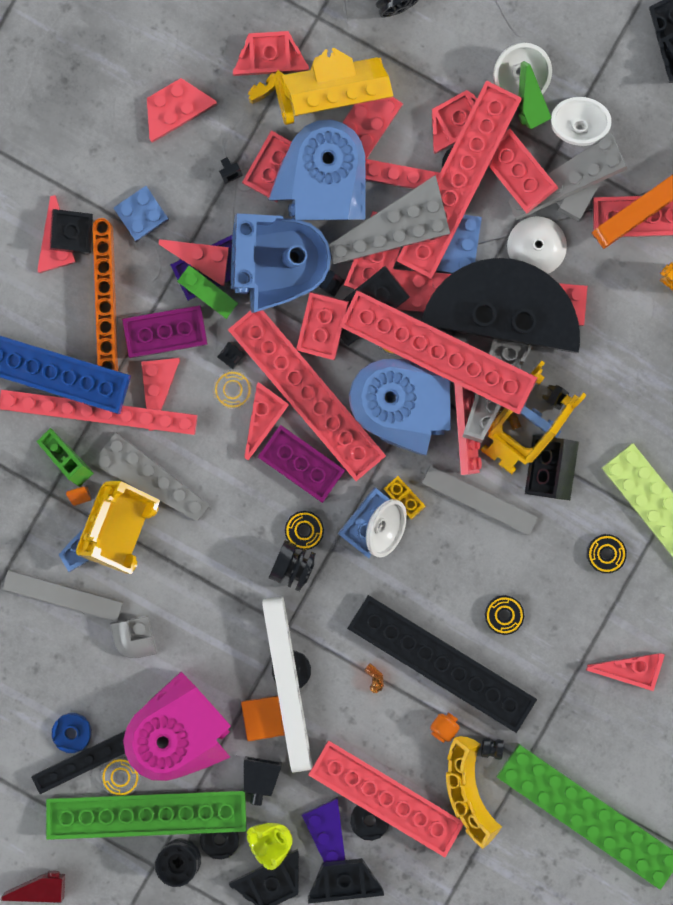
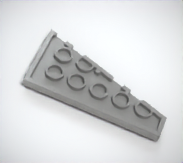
(404, 222)

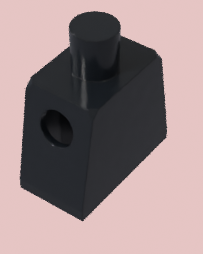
(260, 778)

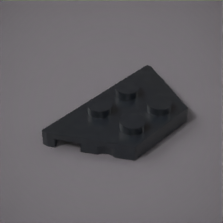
(344, 881)
(270, 886)

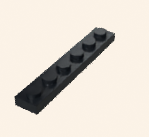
(79, 763)

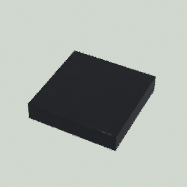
(71, 231)

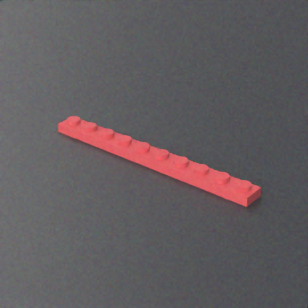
(73, 409)

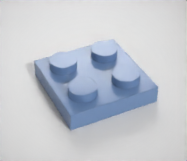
(141, 213)

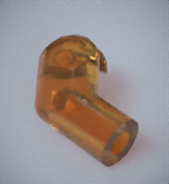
(513, 419)
(377, 678)

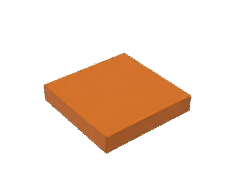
(262, 718)

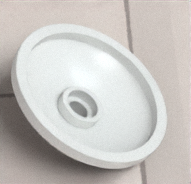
(510, 61)
(581, 121)
(532, 229)
(386, 528)

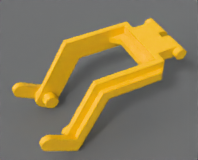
(509, 449)

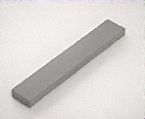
(479, 500)
(62, 595)

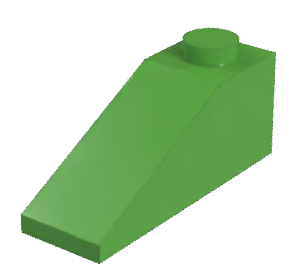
(532, 106)
(207, 292)
(65, 458)

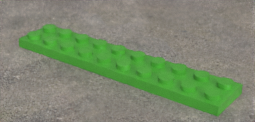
(146, 815)
(588, 816)

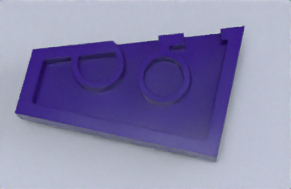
(326, 830)

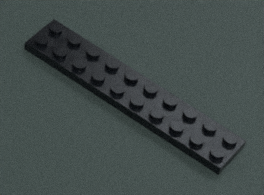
(442, 663)

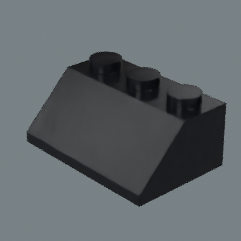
(553, 469)

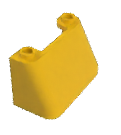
(116, 525)

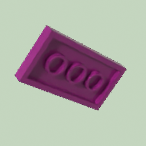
(165, 331)
(301, 463)

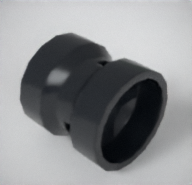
(492, 748)

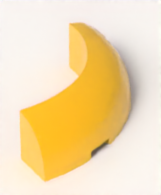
(464, 792)

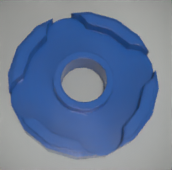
(83, 730)

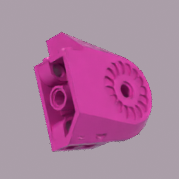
(189, 725)

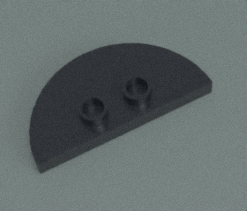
(505, 303)

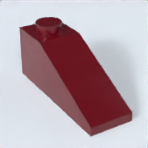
(44, 888)

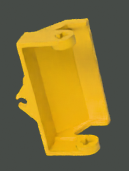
(331, 85)

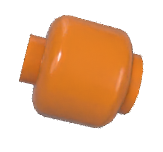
(444, 727)

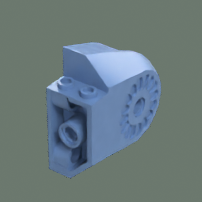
(320, 188)
(263, 259)
(414, 406)

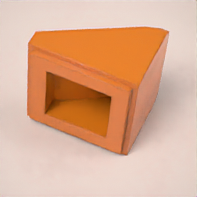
(79, 495)

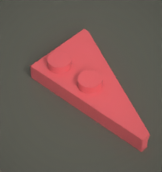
(49, 258)
(205, 258)
(157, 380)
(265, 414)
(638, 671)

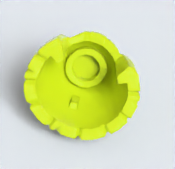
(269, 843)

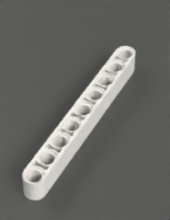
(287, 684)

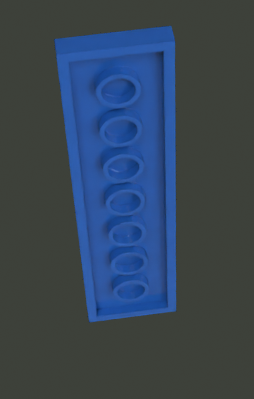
(63, 375)

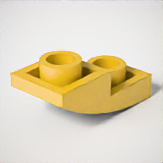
(261, 91)
(400, 491)

